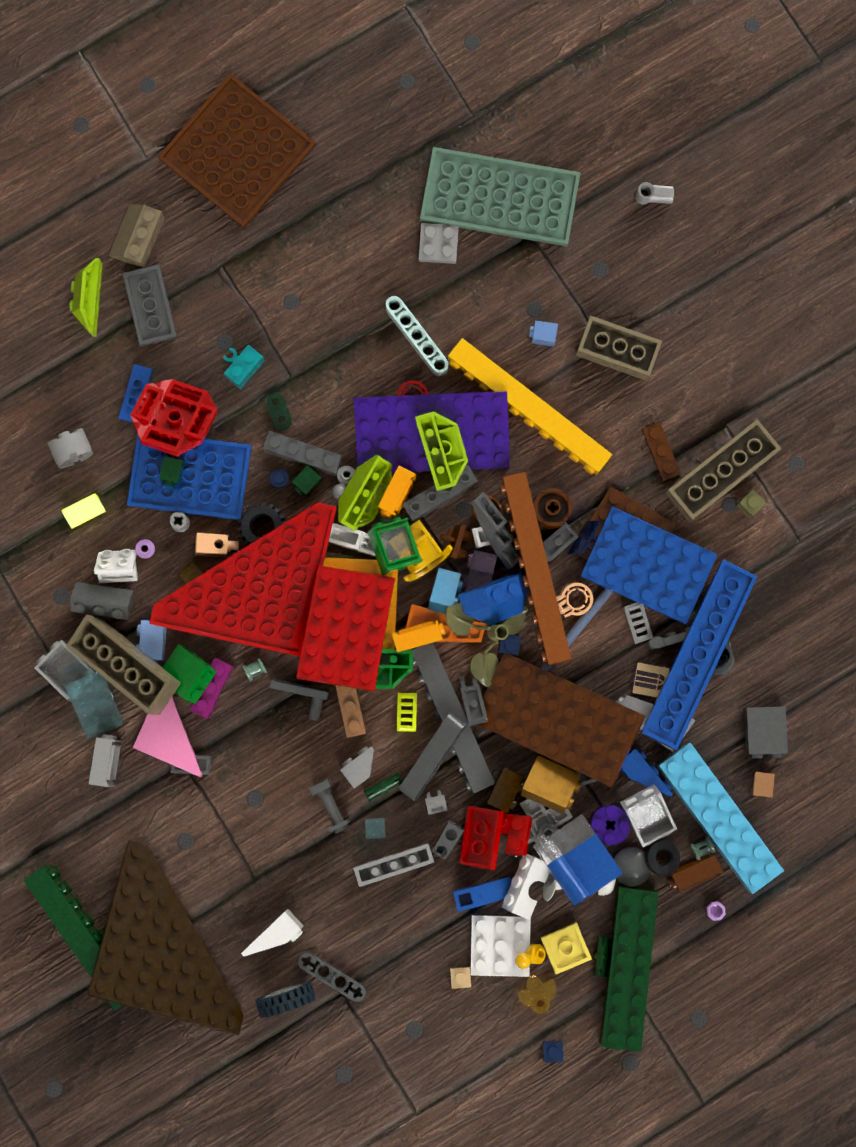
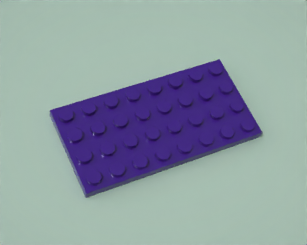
(389, 428)

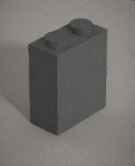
(765, 731)

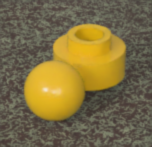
(534, 955)

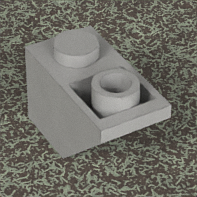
(360, 768)

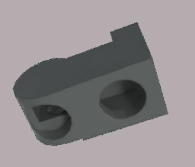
(447, 839)

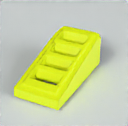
(406, 728)

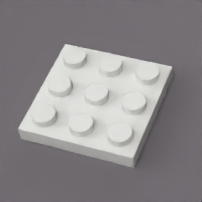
(497, 943)

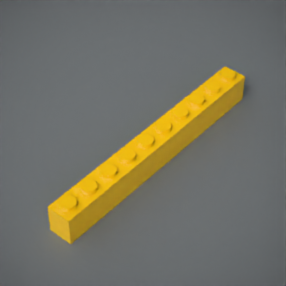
(530, 407)

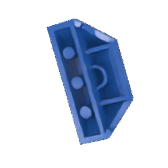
(495, 599)

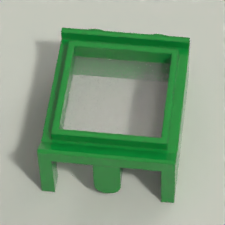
(394, 545)

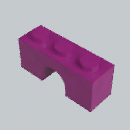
(207, 702)

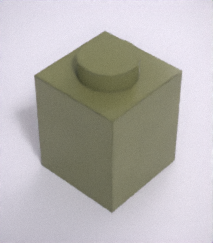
(751, 504)

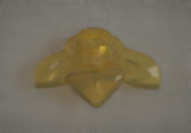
(538, 991)

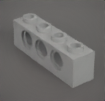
(393, 864)

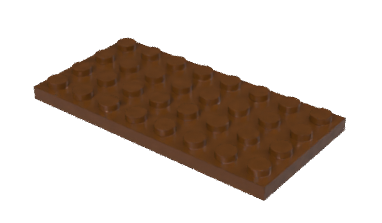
(560, 719)

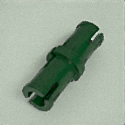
(383, 787)
(601, 956)

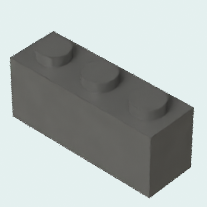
(101, 601)

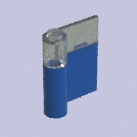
(577, 860)

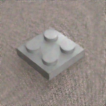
(438, 243)

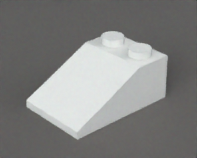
(282, 930)

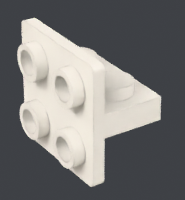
(116, 566)

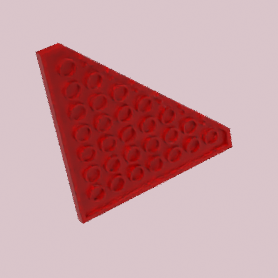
(260, 591)

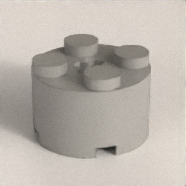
(70, 448)

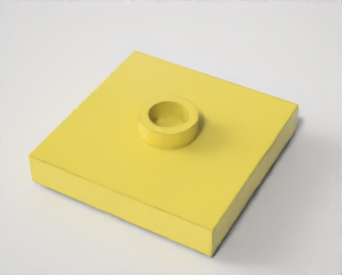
(566, 948)

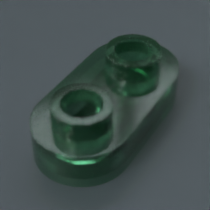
(278, 411)

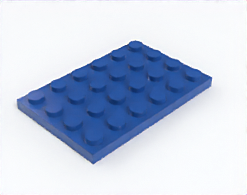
(210, 483)
(649, 565)

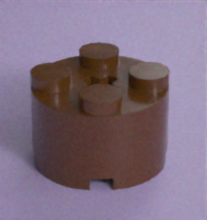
(560, 501)

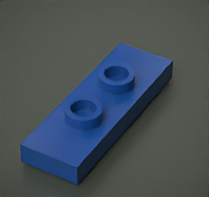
(139, 378)

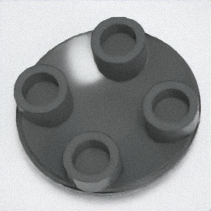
(633, 866)

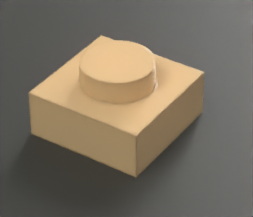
(460, 977)

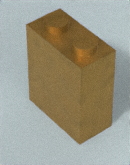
(551, 785)

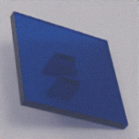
(585, 536)

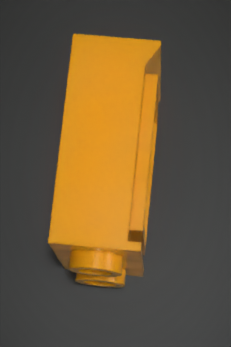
(396, 493)
(418, 635)

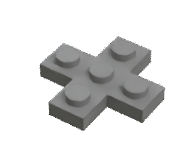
(542, 816)

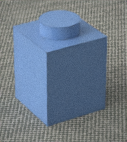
(543, 333)

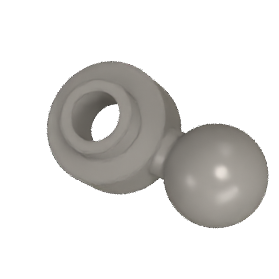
(343, 481)

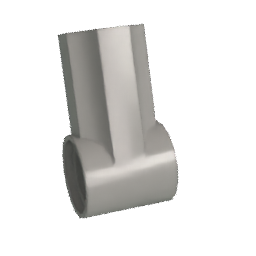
(656, 194)

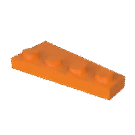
(422, 615)

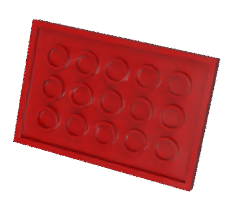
(346, 628)

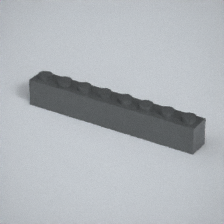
(446, 702)

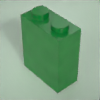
(190, 671)

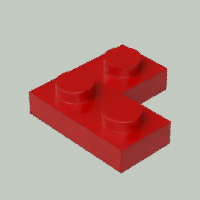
(518, 832)

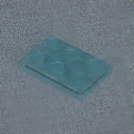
(94, 705)

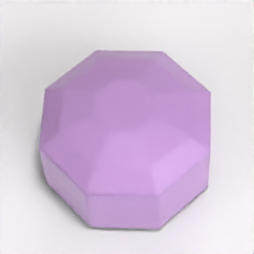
(715, 911)

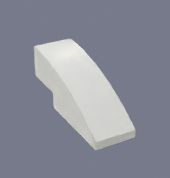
(350, 539)

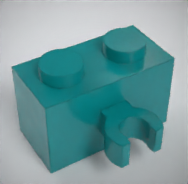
(243, 366)

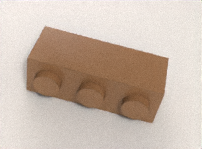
(351, 711)

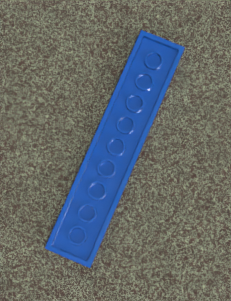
(699, 654)

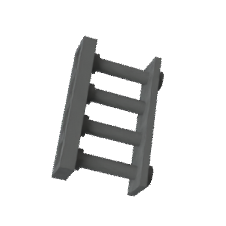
(324, 791)

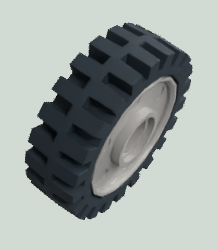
(285, 999)

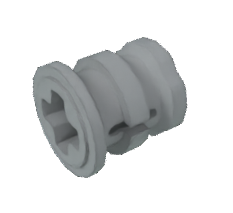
(185, 520)

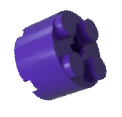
(620, 826)

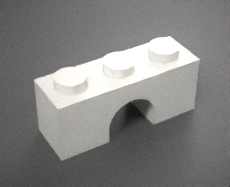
(517, 898)

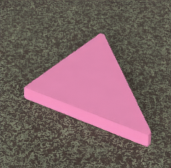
(167, 739)

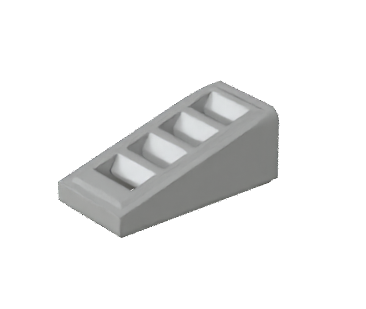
(626, 609)

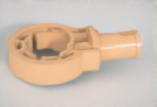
(565, 601)

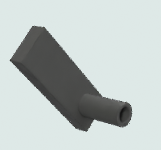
(316, 693)

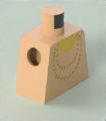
(205, 545)

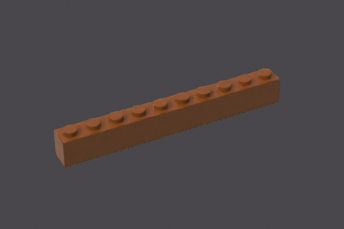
(536, 569)

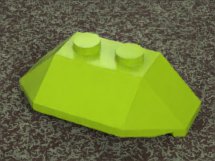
(87, 295)
(443, 448)
(364, 492)

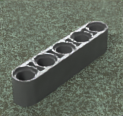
(432, 757)

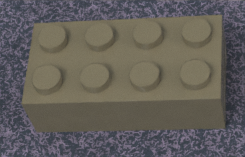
(619, 348)

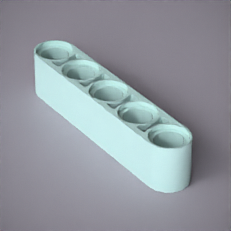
(415, 327)

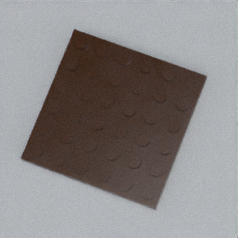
(237, 150)

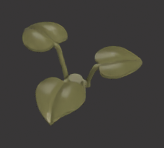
(483, 665)

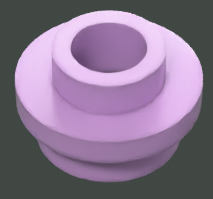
(151, 549)

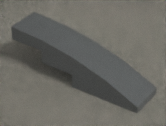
(493, 527)

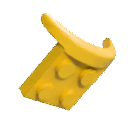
(428, 550)

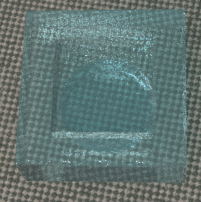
(375, 828)

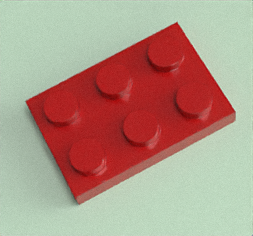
(481, 837)

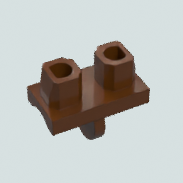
(455, 538)

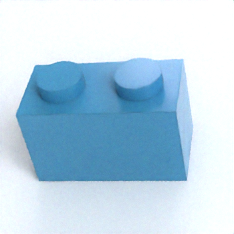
(445, 590)

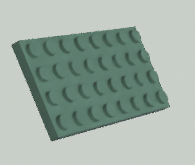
(500, 196)

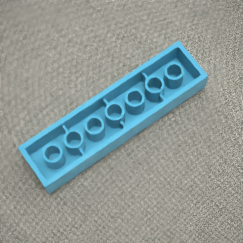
(720, 818)

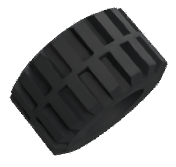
(254, 513)

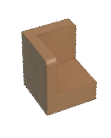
(763, 784)

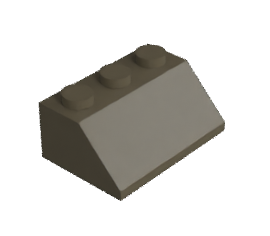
(137, 235)

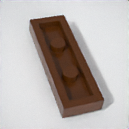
(661, 451)

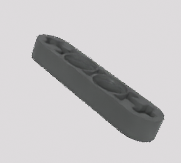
(333, 974)

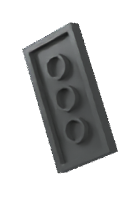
(149, 305)

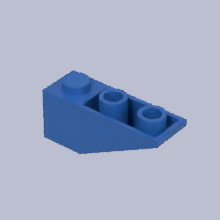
(639, 771)
(481, 894)

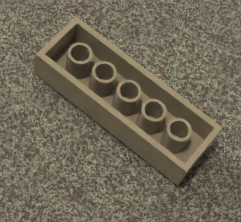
(723, 470)
(123, 664)

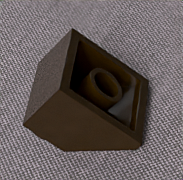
(505, 790)

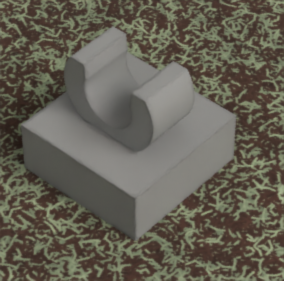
(435, 804)

